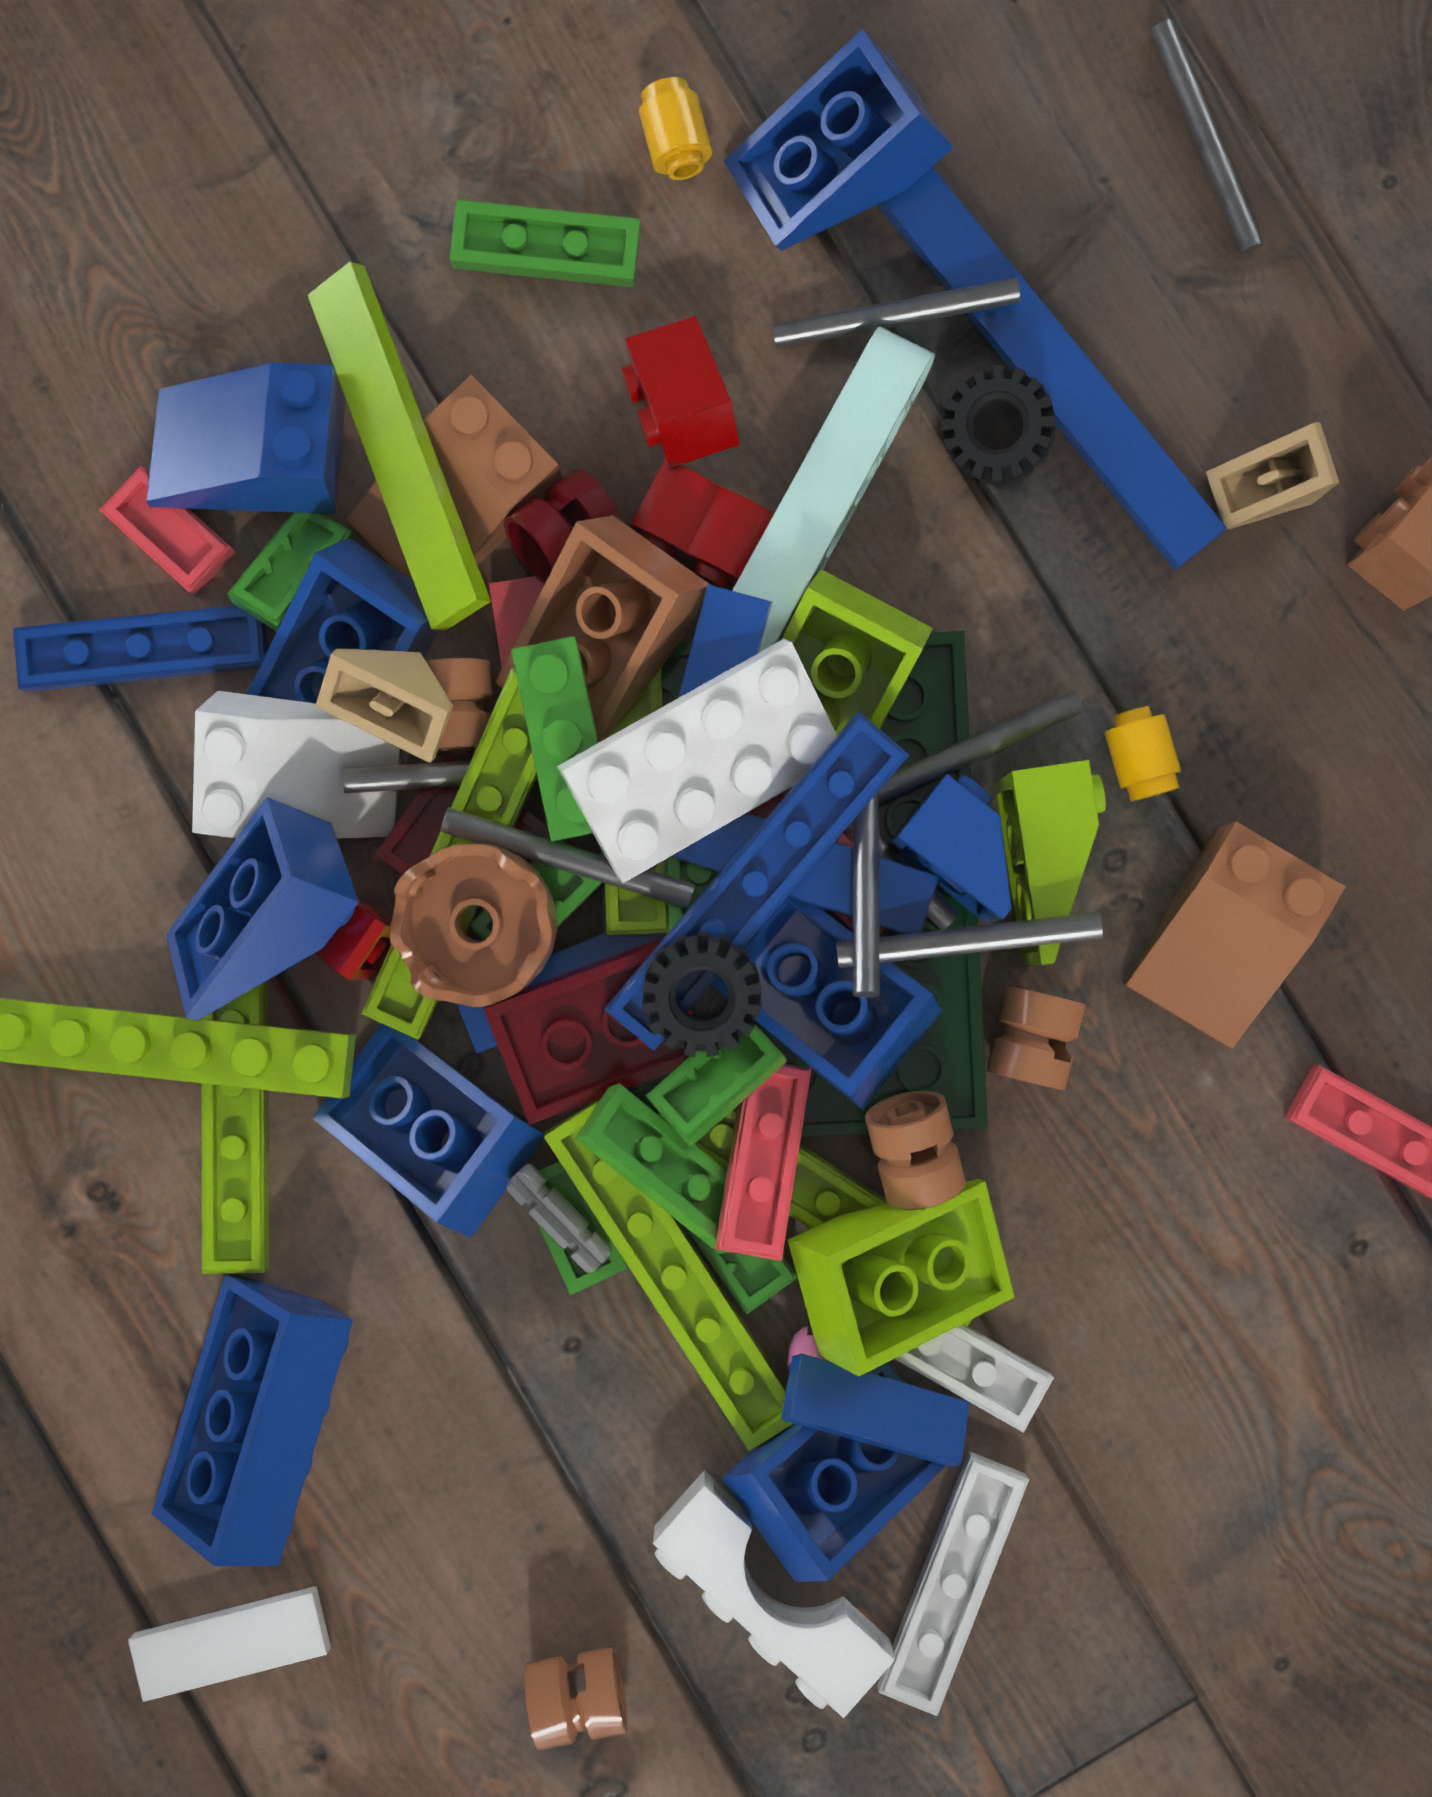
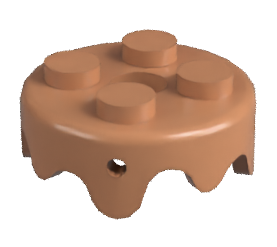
(430, 933)

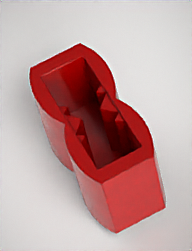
(701, 524)

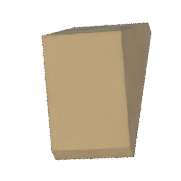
(1274, 478)
(388, 697)

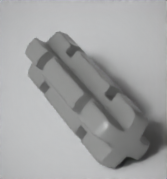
(559, 1218)

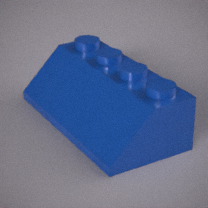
(251, 1422)

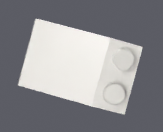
(287, 753)

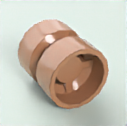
(468, 689)
(1036, 1038)
(915, 1149)
(575, 1698)

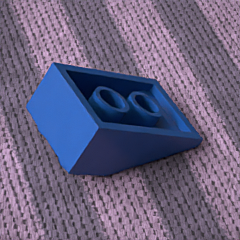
(837, 145)
(250, 441)
(341, 603)
(261, 908)
(813, 1007)
(430, 1130)
(824, 1494)

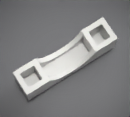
(826, 1646)

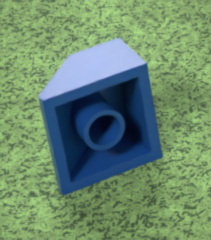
(960, 842)

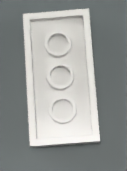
(700, 760)

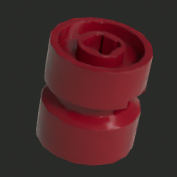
(542, 527)

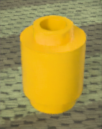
(674, 128)
(1143, 753)

